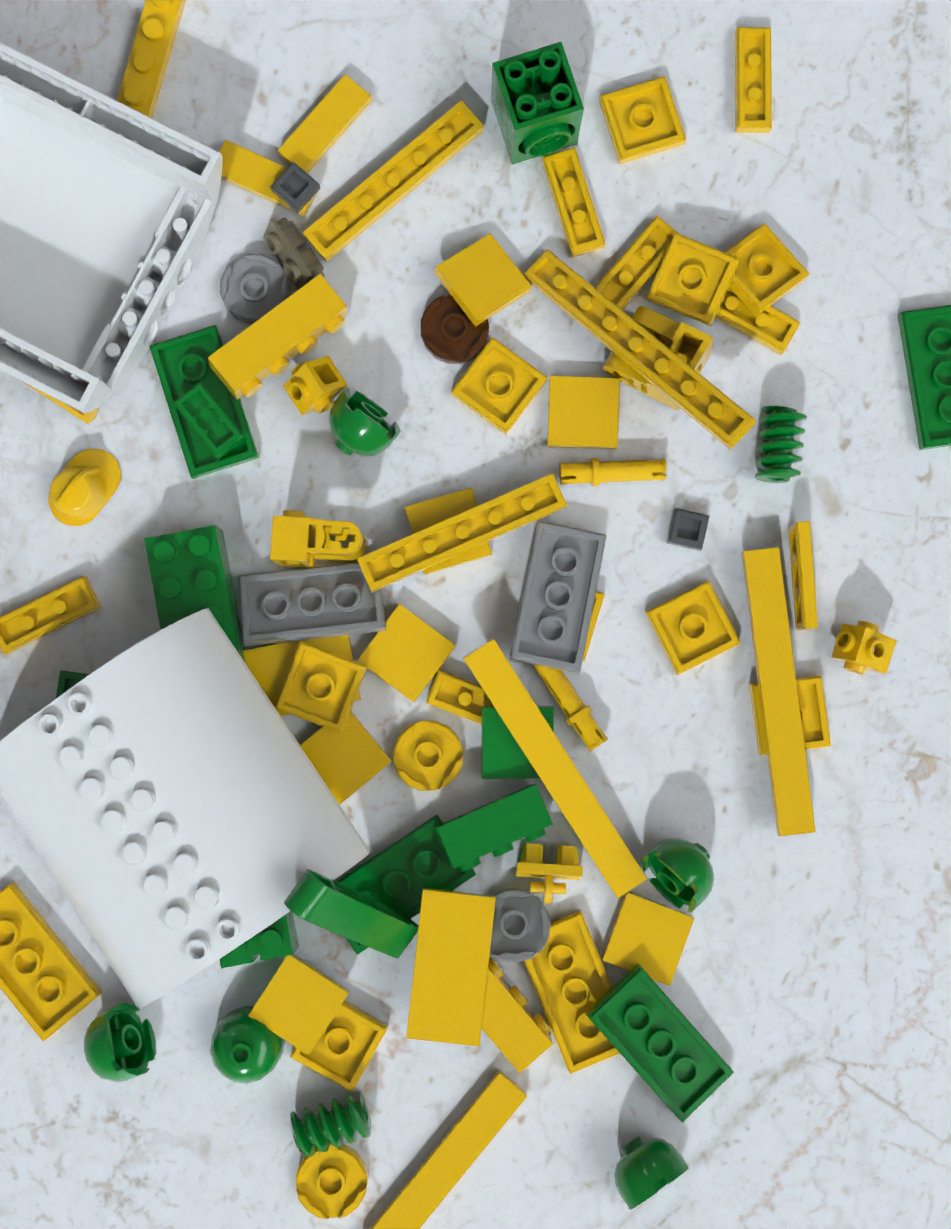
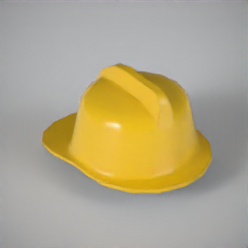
(84, 487)

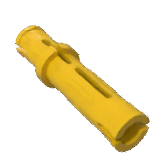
(612, 471)
(572, 706)

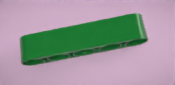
(351, 914)

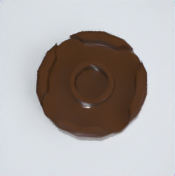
(450, 333)

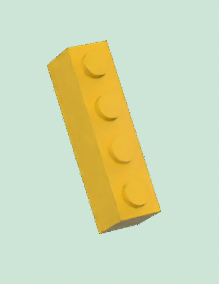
(279, 337)
(511, 1023)

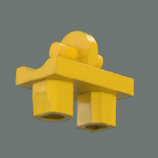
(565, 869)

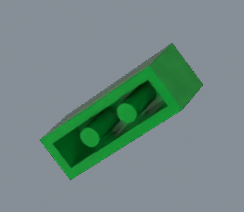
(493, 828)

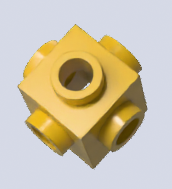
(314, 385)
(855, 648)

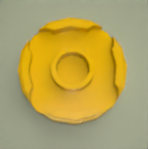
(428, 755)
(332, 1182)

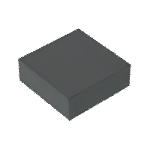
(295, 187)
(687, 529)

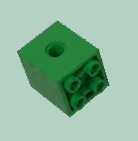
(536, 102)

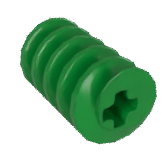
(779, 444)
(331, 1125)

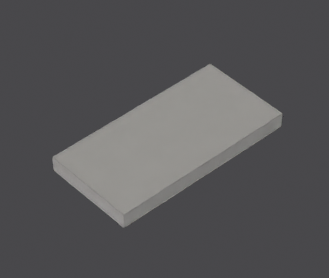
(558, 597)
(308, 604)

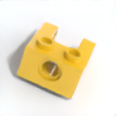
(682, 339)
(303, 540)

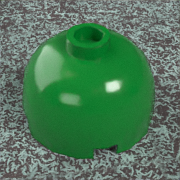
(360, 425)
(680, 872)
(119, 1044)
(244, 1047)
(647, 1169)

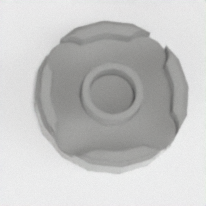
(253, 287)
(519, 926)

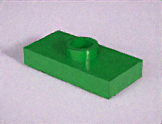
(209, 420)

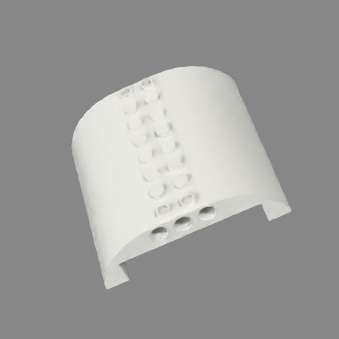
(92, 230)
(172, 805)

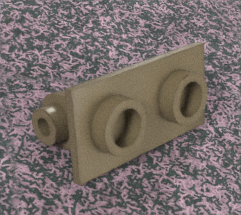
(283, 241)

